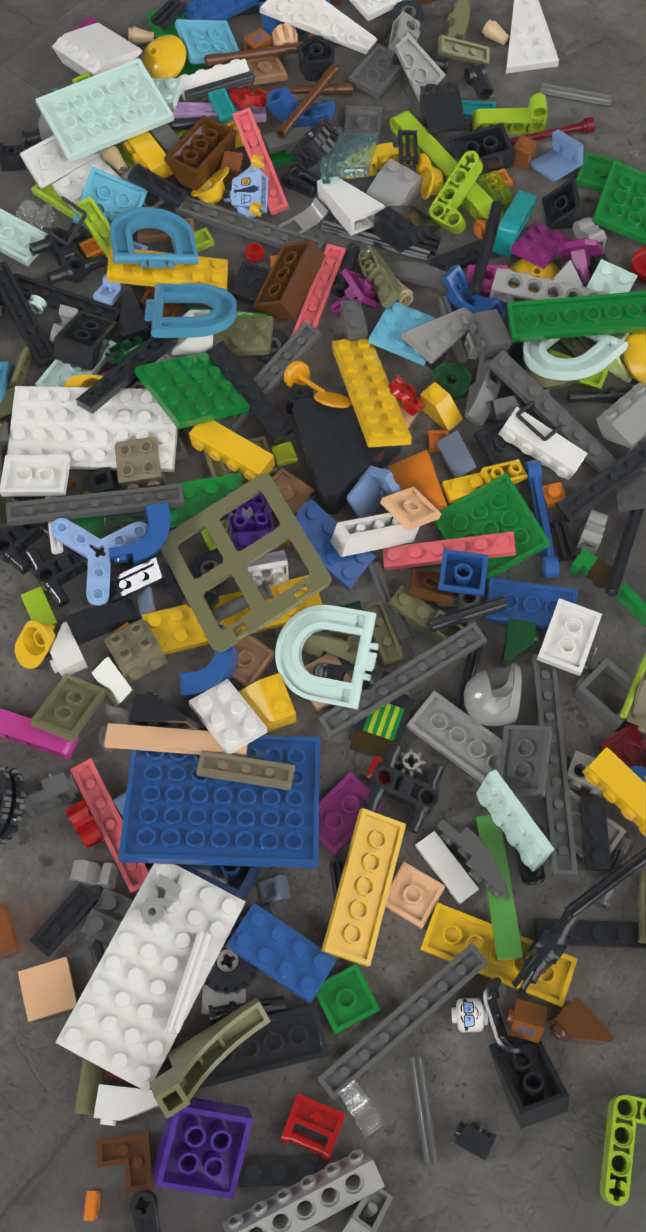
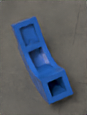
(283, 104)
(460, 297)
(149, 546)
(217, 671)

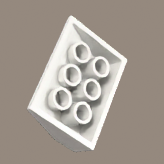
(94, 50)

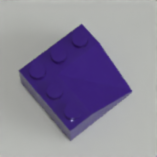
(203, 1148)

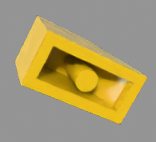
(440, 407)

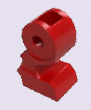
(84, 824)

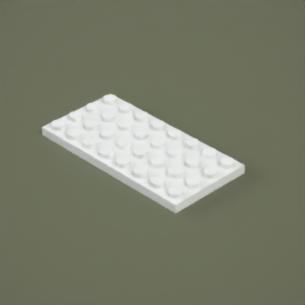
(52, 424)
(135, 985)

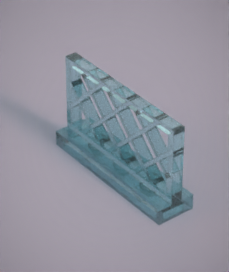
(332, 161)

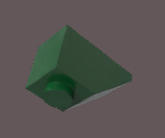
(518, 641)

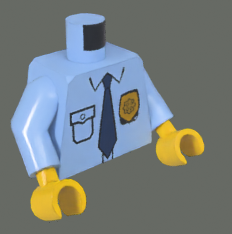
(249, 190)

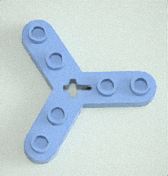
(98, 567)

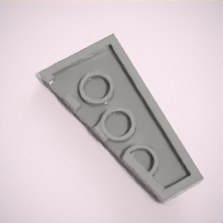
(439, 335)

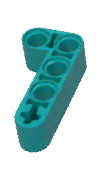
(513, 222)

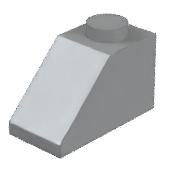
(369, 1212)

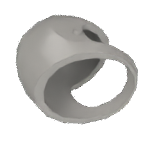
(497, 705)

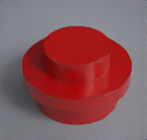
(254, 252)

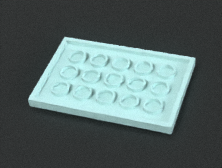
(104, 110)

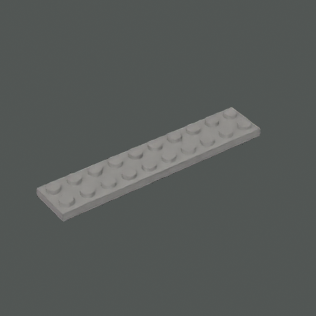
(479, 753)

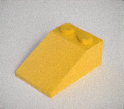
(270, 702)

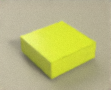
(284, 454)

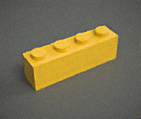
(147, 154)
(231, 449)
(619, 786)

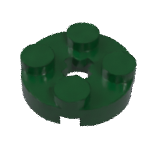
(123, 349)
(453, 372)

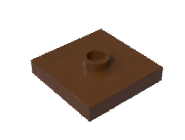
(425, 585)

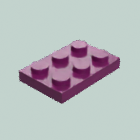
(539, 245)
(340, 812)

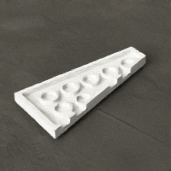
(322, 20)
(529, 39)

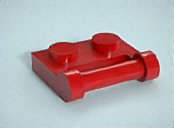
(315, 1117)

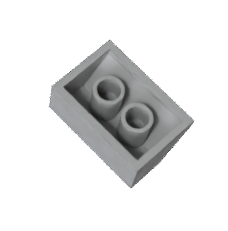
(626, 419)

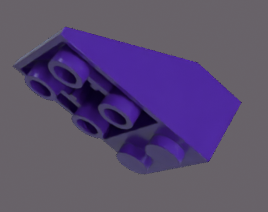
(249, 522)

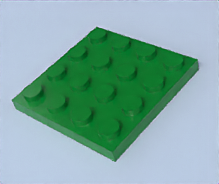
(623, 202)
(191, 390)
(495, 510)

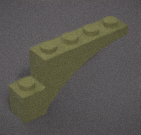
(202, 1053)

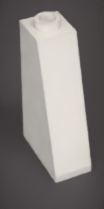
(349, 205)

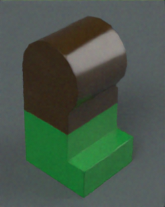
(591, 568)

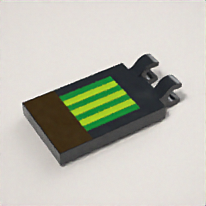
(383, 727)

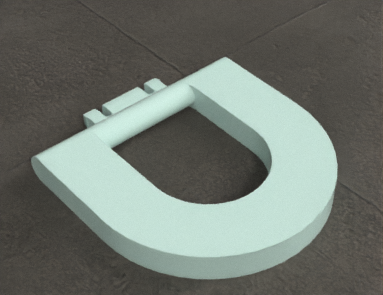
(576, 368)
(331, 618)

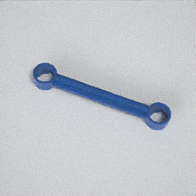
(549, 561)

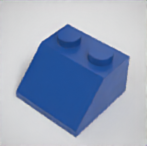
(463, 572)

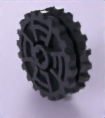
(11, 802)

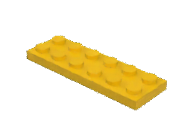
(208, 271)
(364, 888)
(453, 931)

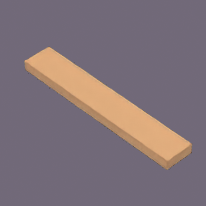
(163, 740)

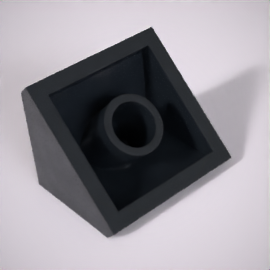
(563, 206)

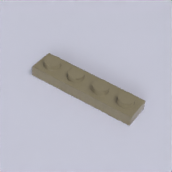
(245, 770)

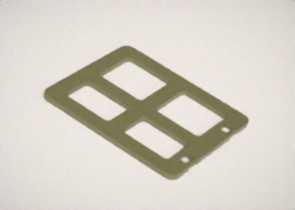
(236, 563)

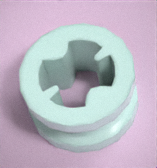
(37, 304)

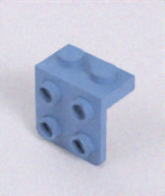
(370, 489)

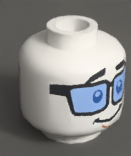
(470, 1015)

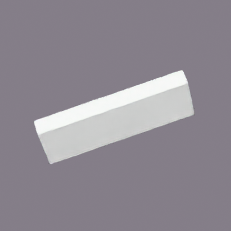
(446, 867)

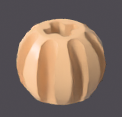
(284, 34)

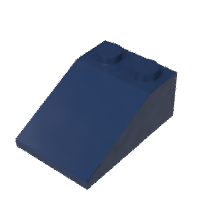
(233, 879)

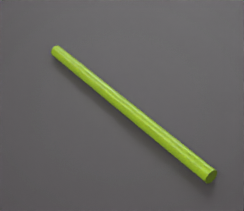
(633, 690)

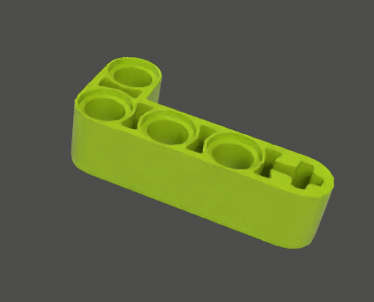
(515, 120)
(469, 168)
(624, 1150)

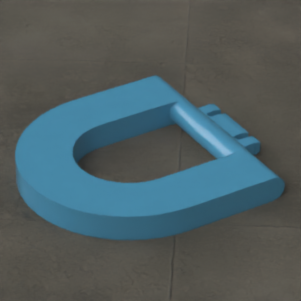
(148, 217)
(219, 319)

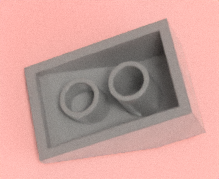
(395, 185)

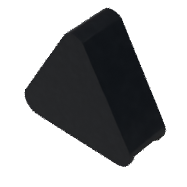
(334, 450)

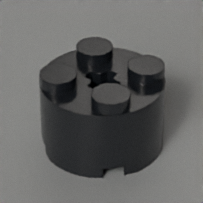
(315, 57)

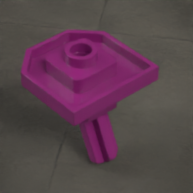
(579, 253)
(359, 289)

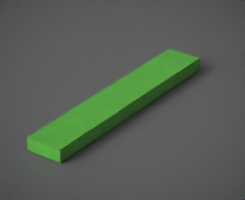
(501, 911)

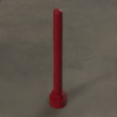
(586, 126)

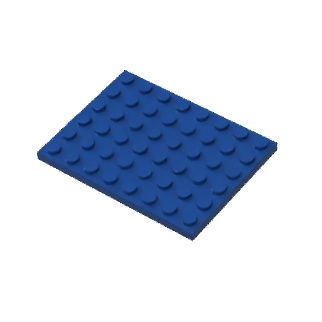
(213, 821)

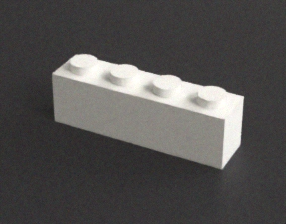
(217, 73)
(554, 453)
(370, 534)

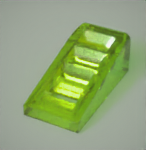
(505, 193)

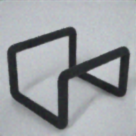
(47, 230)
(530, 405)

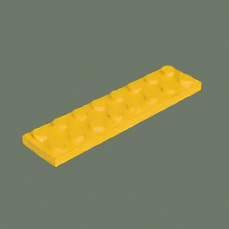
(369, 393)
(179, 629)

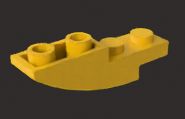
(382, 155)
(460, 487)

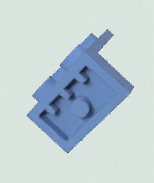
(562, 159)

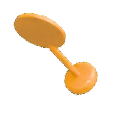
(299, 373)

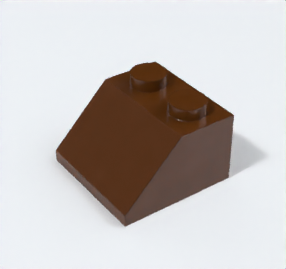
(578, 1025)

